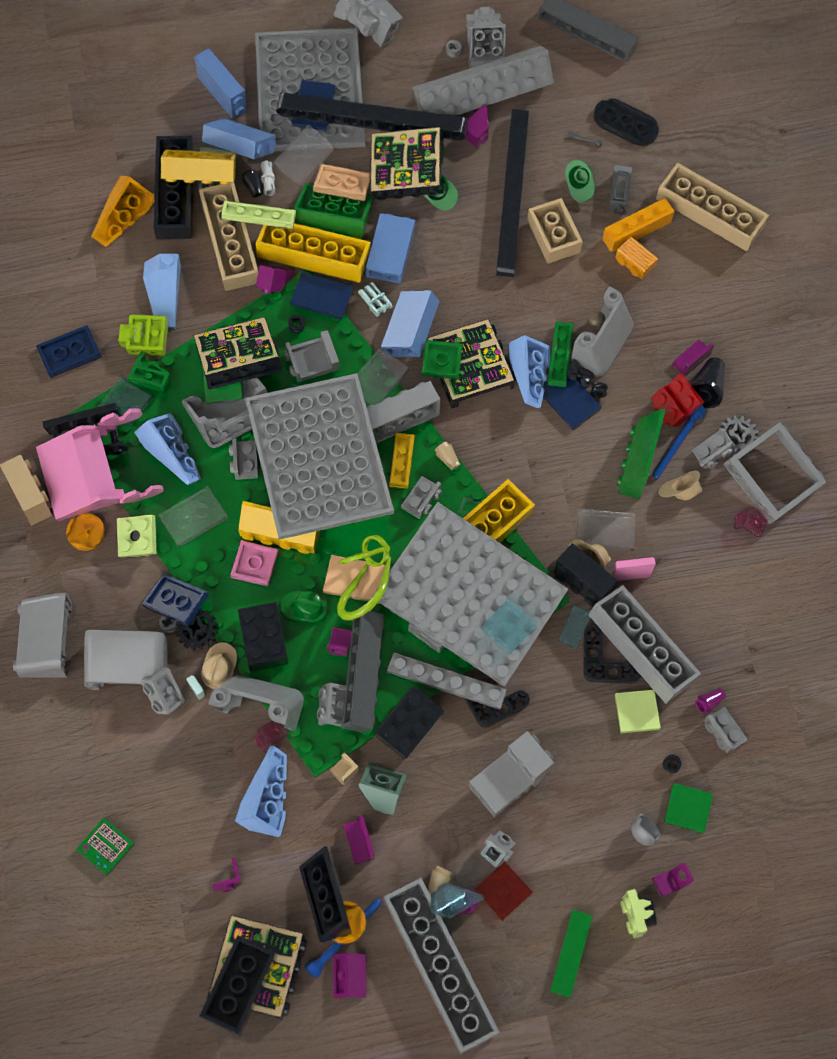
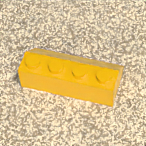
(198, 166)
(259, 524)

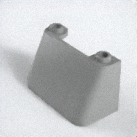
(600, 350)
(223, 420)
(43, 636)
(122, 656)
(284, 701)

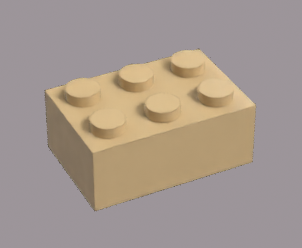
(554, 230)
(27, 489)

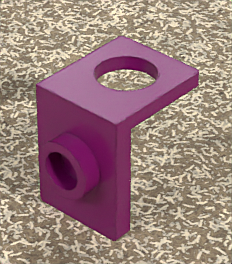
(339, 642)
(671, 881)
(228, 885)

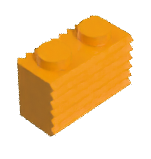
(636, 258)

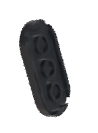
(626, 122)

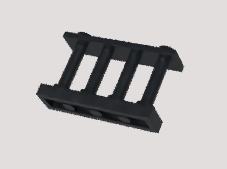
(88, 417)

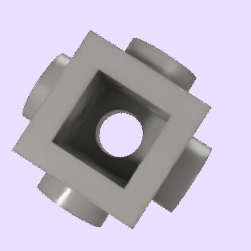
(498, 848)

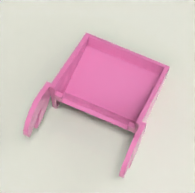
(79, 471)

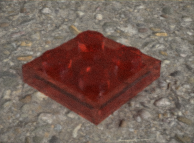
(503, 891)

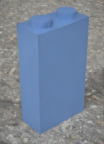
(221, 84)
(238, 138)
(390, 248)
(410, 323)

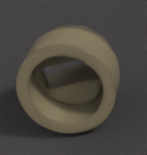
(596, 321)

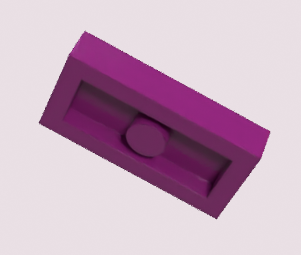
(692, 357)
(359, 841)
(349, 975)

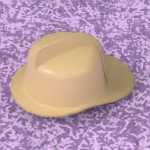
(682, 487)
(595, 552)
(218, 664)

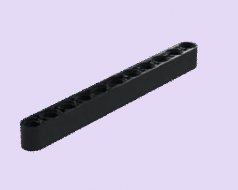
(368, 115)
(512, 193)

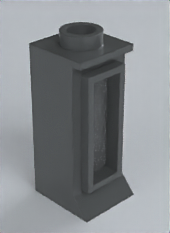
(620, 189)

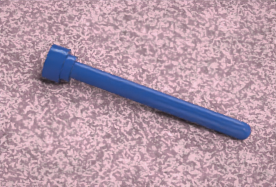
(695, 416)
(315, 967)

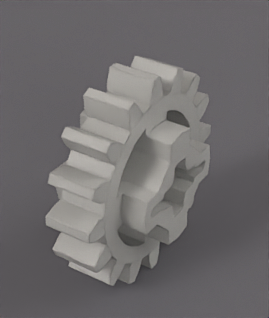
(742, 429)

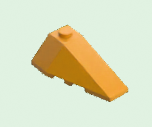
(124, 206)

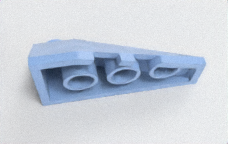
(162, 285)
(530, 364)
(164, 441)

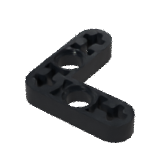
(597, 664)
(495, 716)

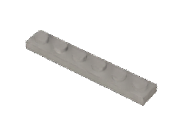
(447, 681)

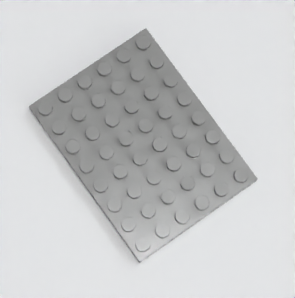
(314, 56)
(318, 456)
(456, 580)

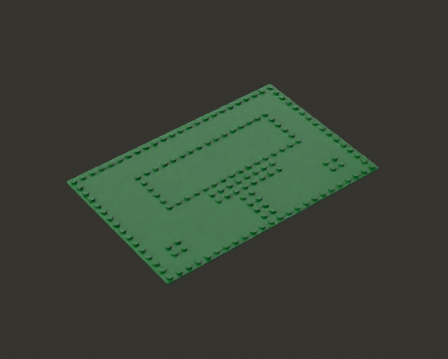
(211, 556)

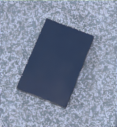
(314, 89)
(322, 295)
(68, 351)
(571, 402)
(175, 599)

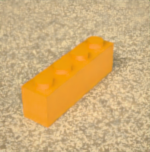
(638, 224)

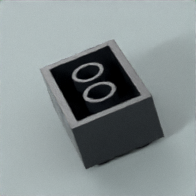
(584, 575)
(263, 636)
(408, 723)

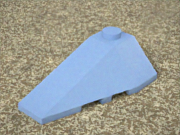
(263, 802)

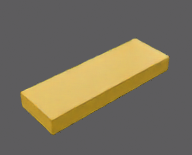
(401, 460)

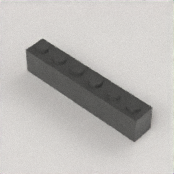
(589, 28)
(363, 672)

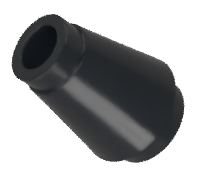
(252, 182)

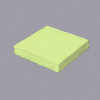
(637, 711)

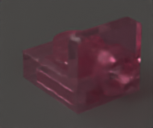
(750, 522)
(269, 735)

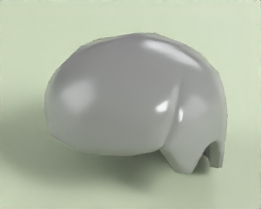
(645, 830)

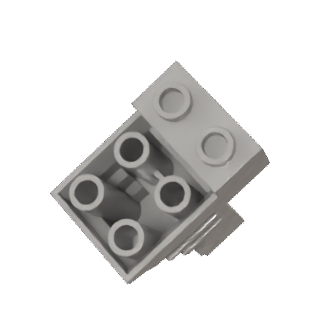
(371, 17)
(485, 36)
(512, 774)

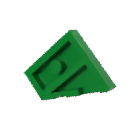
(148, 374)

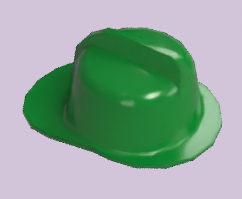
(580, 180)
(444, 200)
(304, 606)

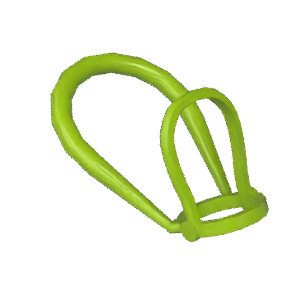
(383, 584)

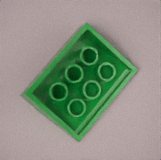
(332, 212)
(640, 454)

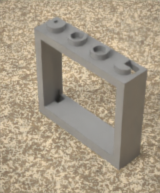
(753, 490)

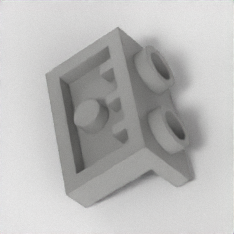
(713, 449)
(244, 459)
(421, 497)
(162, 692)
(331, 704)
(725, 730)

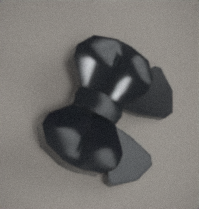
(574, 371)

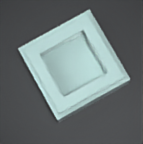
(195, 686)

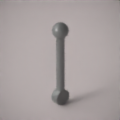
(570, 135)

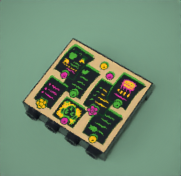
(406, 163)
(237, 353)
(481, 365)
(280, 980)

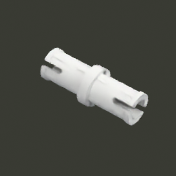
(268, 178)

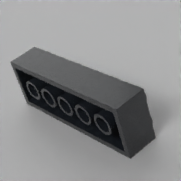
(172, 199)

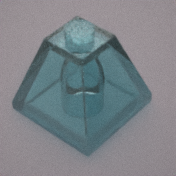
(452, 900)

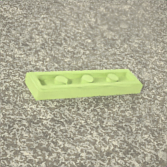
(258, 214)

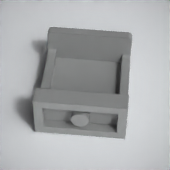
(312, 358)

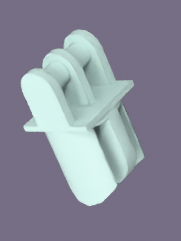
(374, 299)

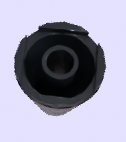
(710, 382)

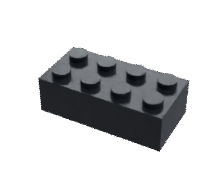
(238, 985)

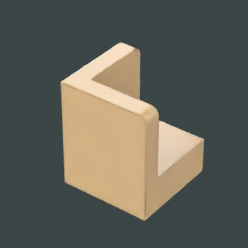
(345, 769)

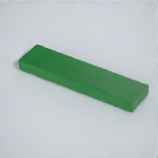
(560, 354)
(571, 953)

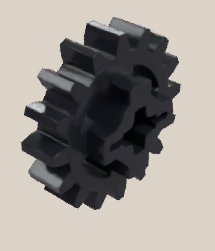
(204, 630)

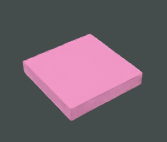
(254, 563)
(633, 568)

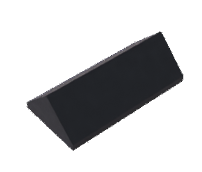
(324, 896)

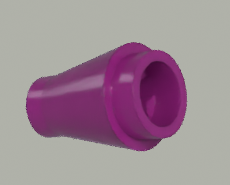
(708, 701)

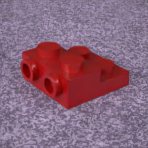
(678, 399)

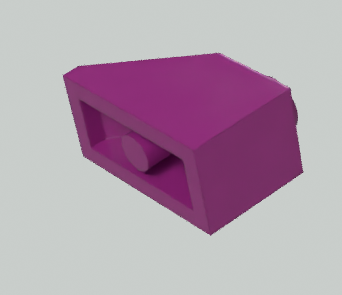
(478, 127)
(273, 278)

